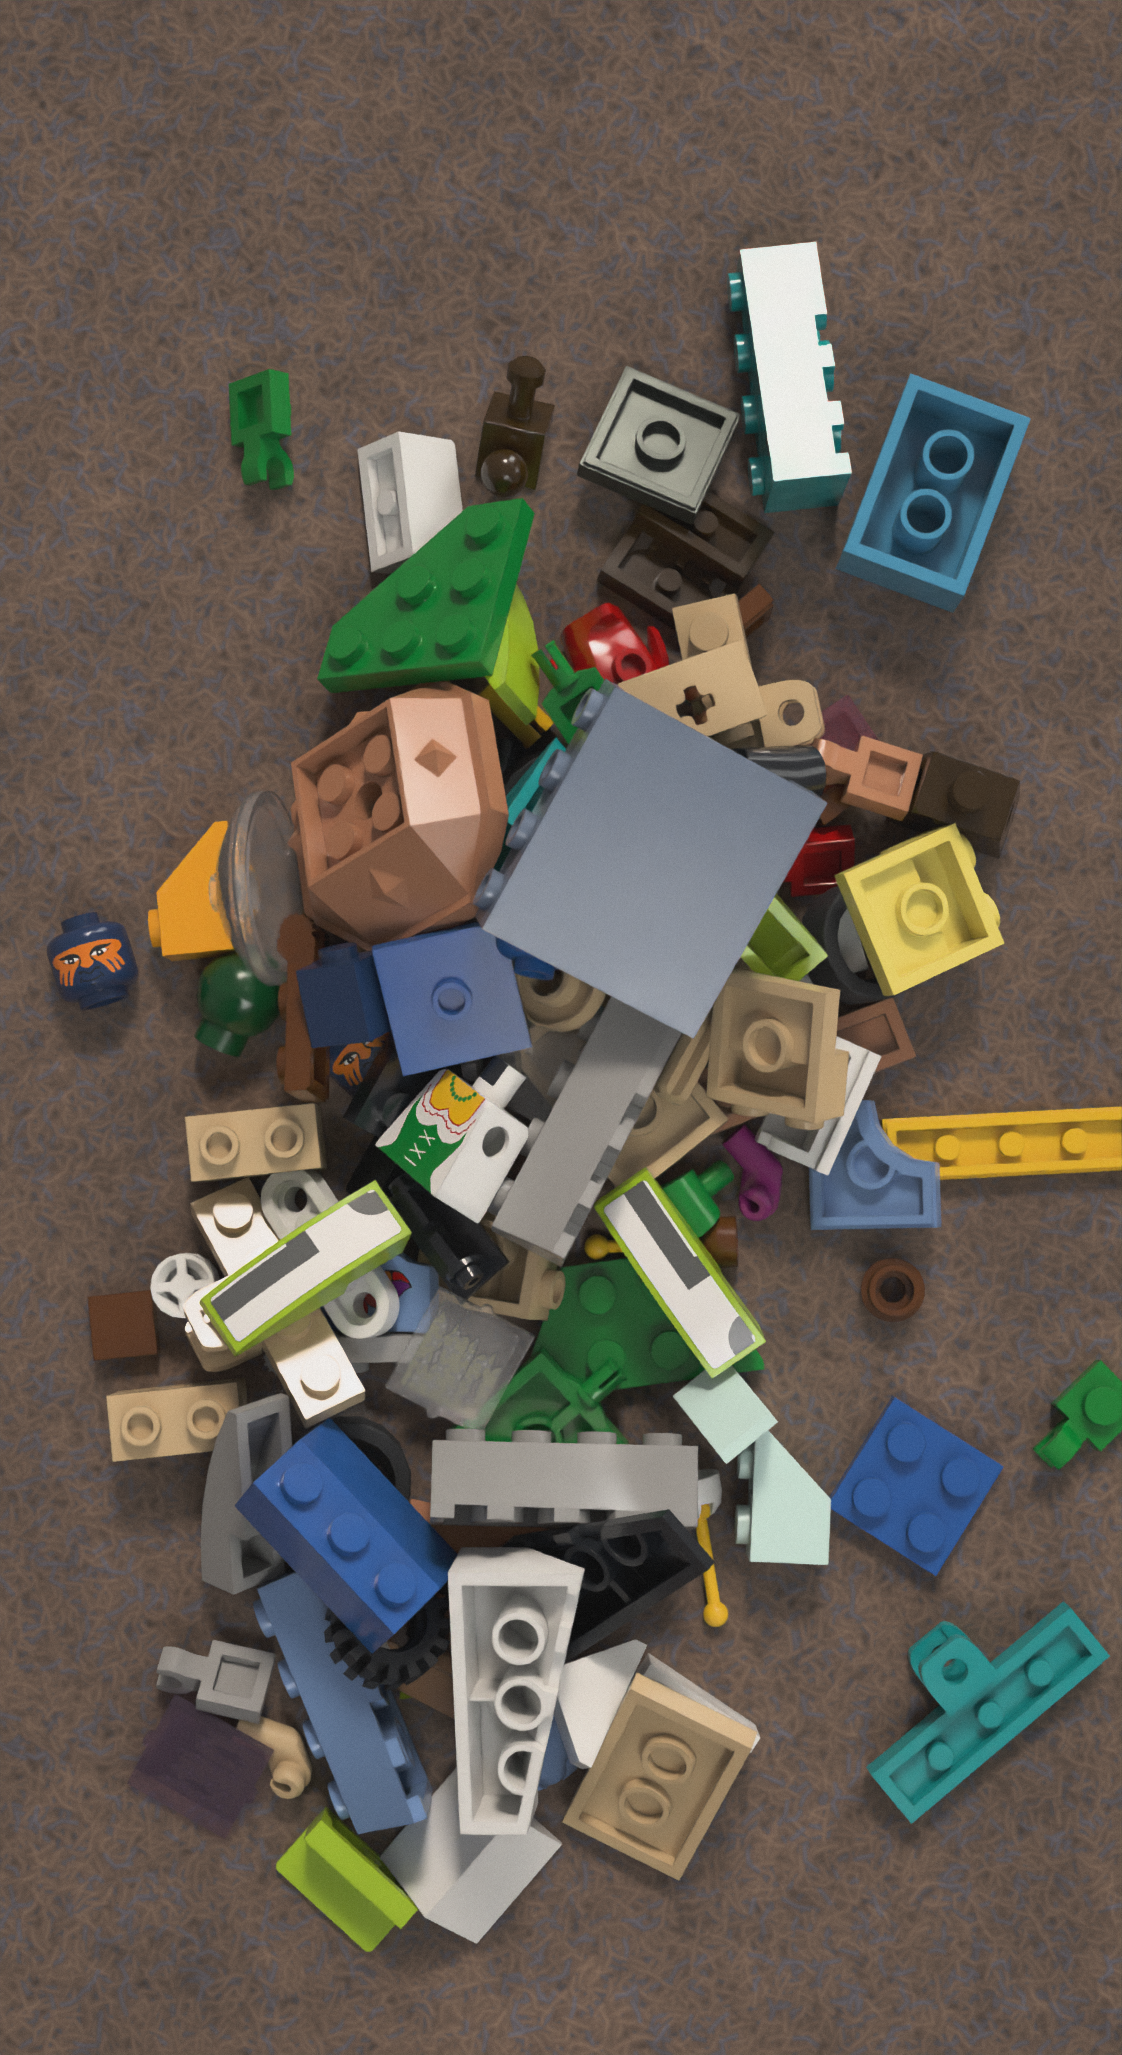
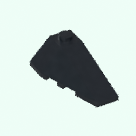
(626, 1566)

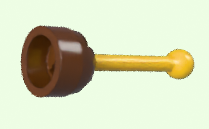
(719, 1240)

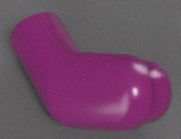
(760, 1174)

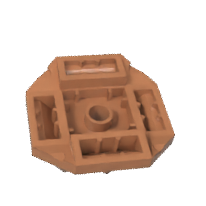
(400, 816)

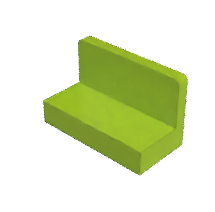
(346, 1881)

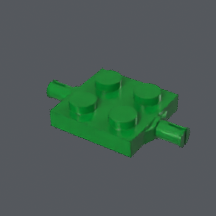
(553, 1401)

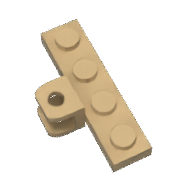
(718, 623)
(302, 1354)

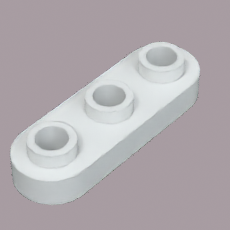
(284, 1217)

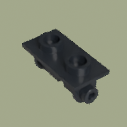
(451, 1241)

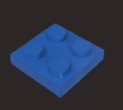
(914, 1485)

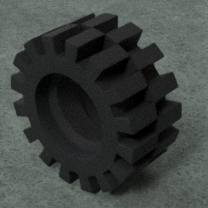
(397, 1665)

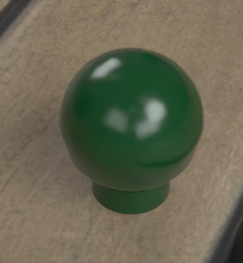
(233, 1005)

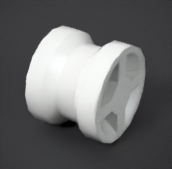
(173, 1285)

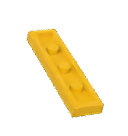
(1013, 1142)

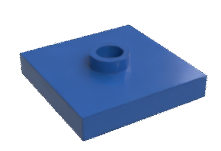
(450, 998)

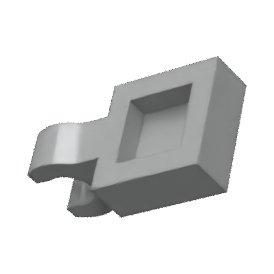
(228, 1681)

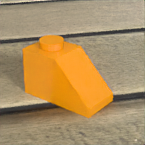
(184, 918)

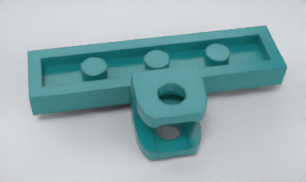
(980, 1703)

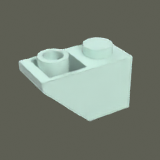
(785, 1508)

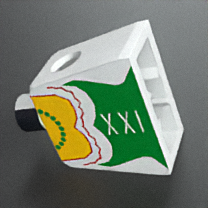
(460, 1137)

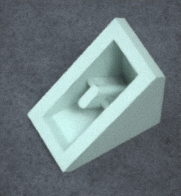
(725, 1411)

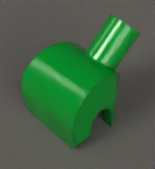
(694, 1195)

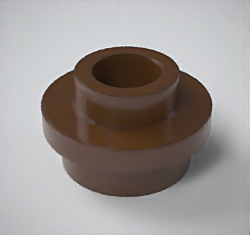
(912, 1294)

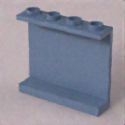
(646, 859)

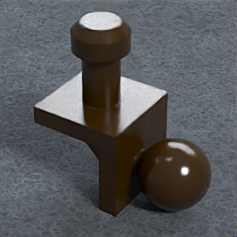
(515, 431)

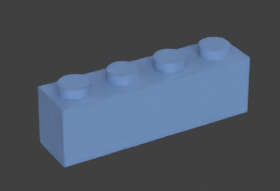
(353, 1726)

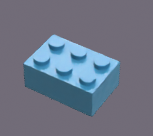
(933, 493)

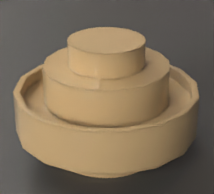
(559, 1002)

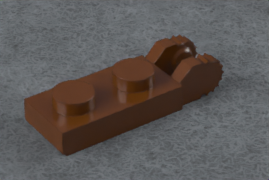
(299, 1066)

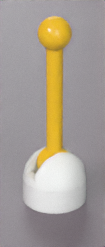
(709, 1499)

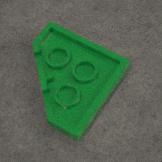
(438, 610)

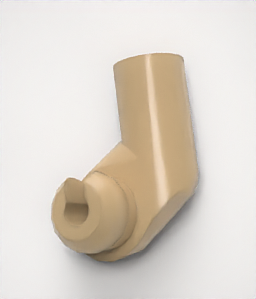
(289, 1761)

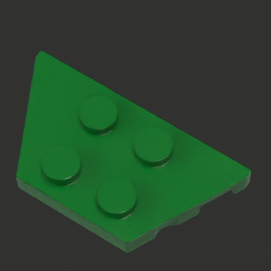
(616, 1317)

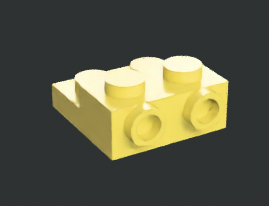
(920, 908)

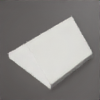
(463, 1877)

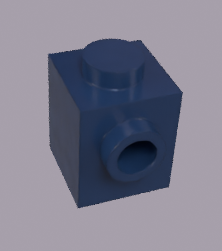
(342, 997)

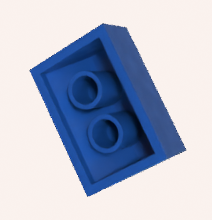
(348, 1534)

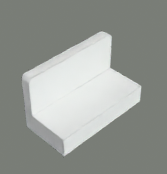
(407, 495)

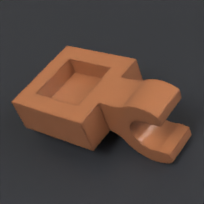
(874, 774)

